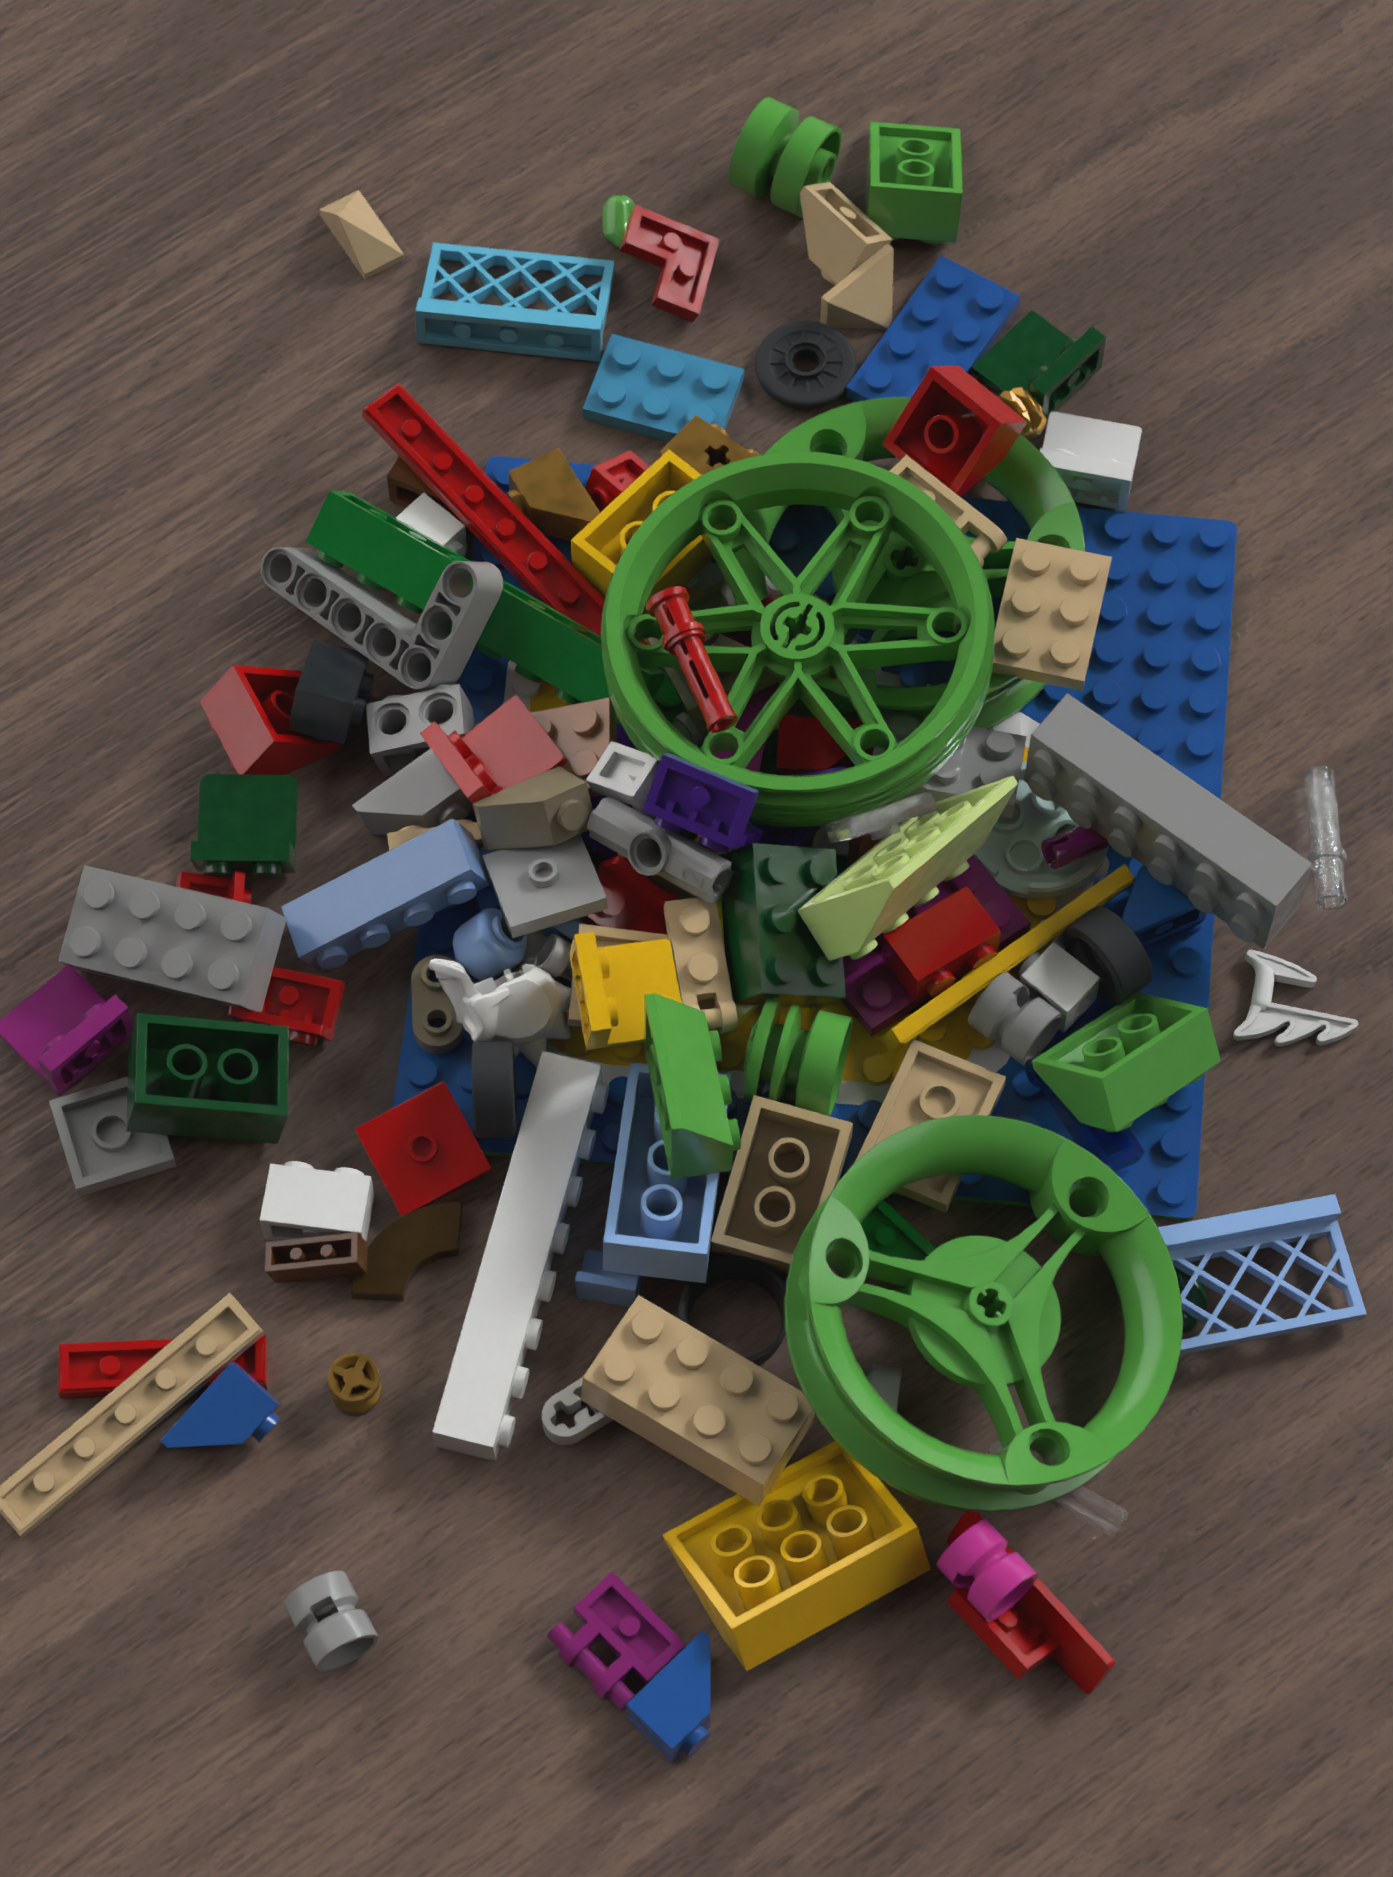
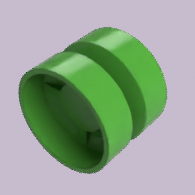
(782, 154)

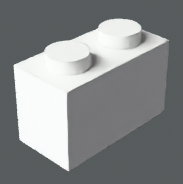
(315, 1202)

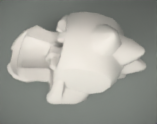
(514, 1008)

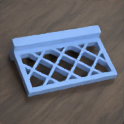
(1256, 1230)

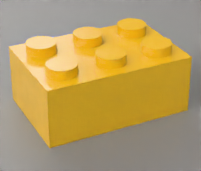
(604, 539)

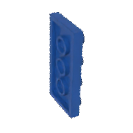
(944, 323)

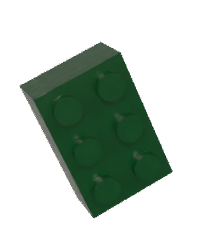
(764, 935)
(207, 1078)

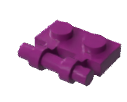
(627, 1629)

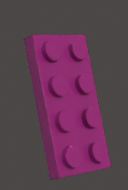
(874, 990)

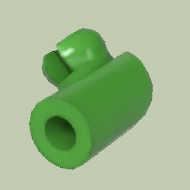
(615, 217)

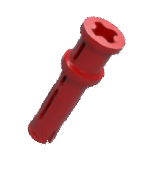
(685, 639)

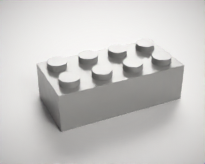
(172, 939)

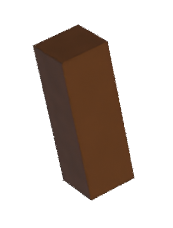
(316, 1257)

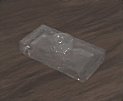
(882, 820)

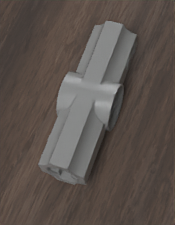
(681, 859)

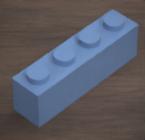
(386, 896)

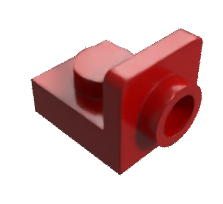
(613, 477)

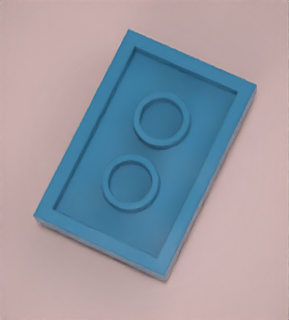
(659, 389)

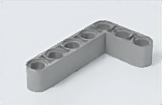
(381, 622)

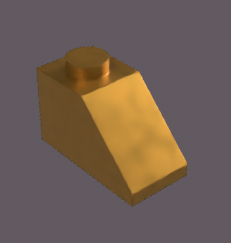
(551, 496)

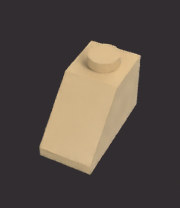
(837, 231)

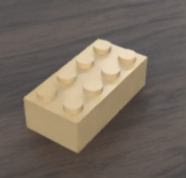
(698, 1400)

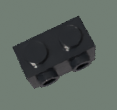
(330, 693)

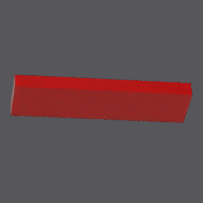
(100, 1367)

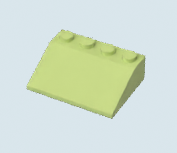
(903, 871)

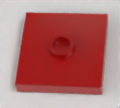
(423, 1149)

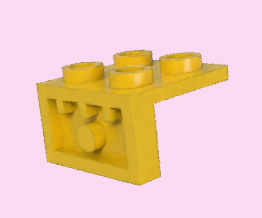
(613, 986)

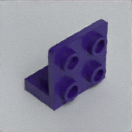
(703, 803)

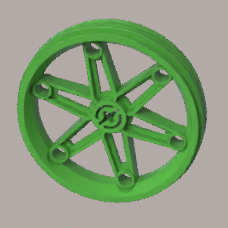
(868, 495)

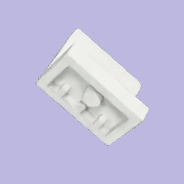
(1093, 457)

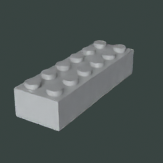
(1166, 822)

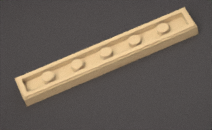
(127, 1414)

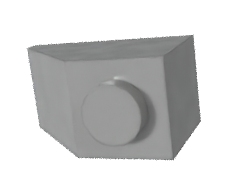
(415, 795)

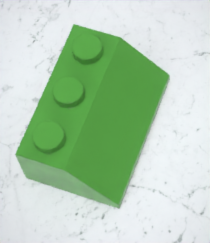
(1129, 1060)
(688, 1089)

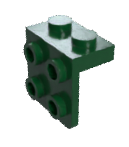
(246, 825)

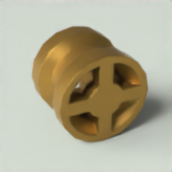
(351, 1373)

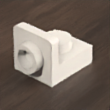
(624, 775)

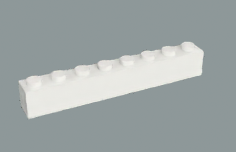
(519, 1257)

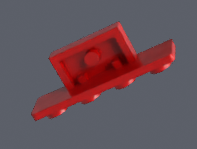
(1034, 1630)

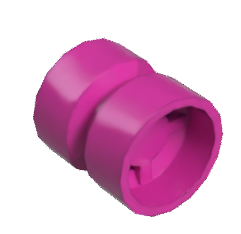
(990, 1573)

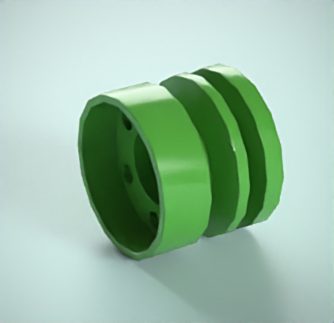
(796, 1057)

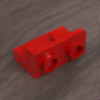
(631, 899)

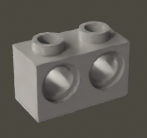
(414, 714)

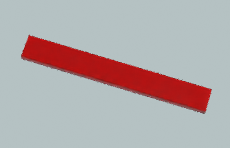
(483, 507)

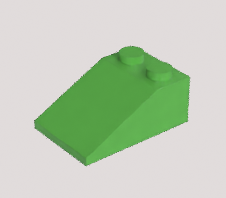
(914, 181)

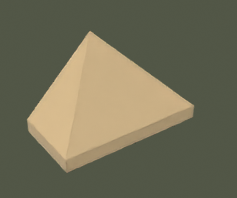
(361, 234)
(863, 296)

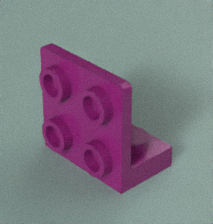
(65, 1029)

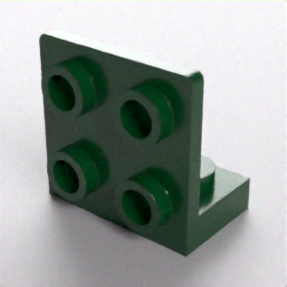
(1042, 361)

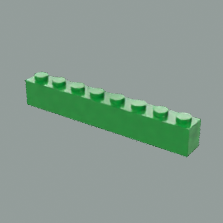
(520, 626)

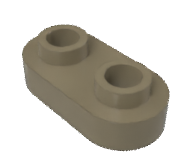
(432, 1002)

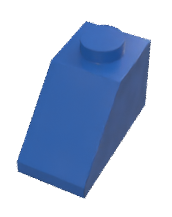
(1158, 909)
(226, 1413)
(676, 1703)

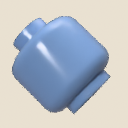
(487, 945)

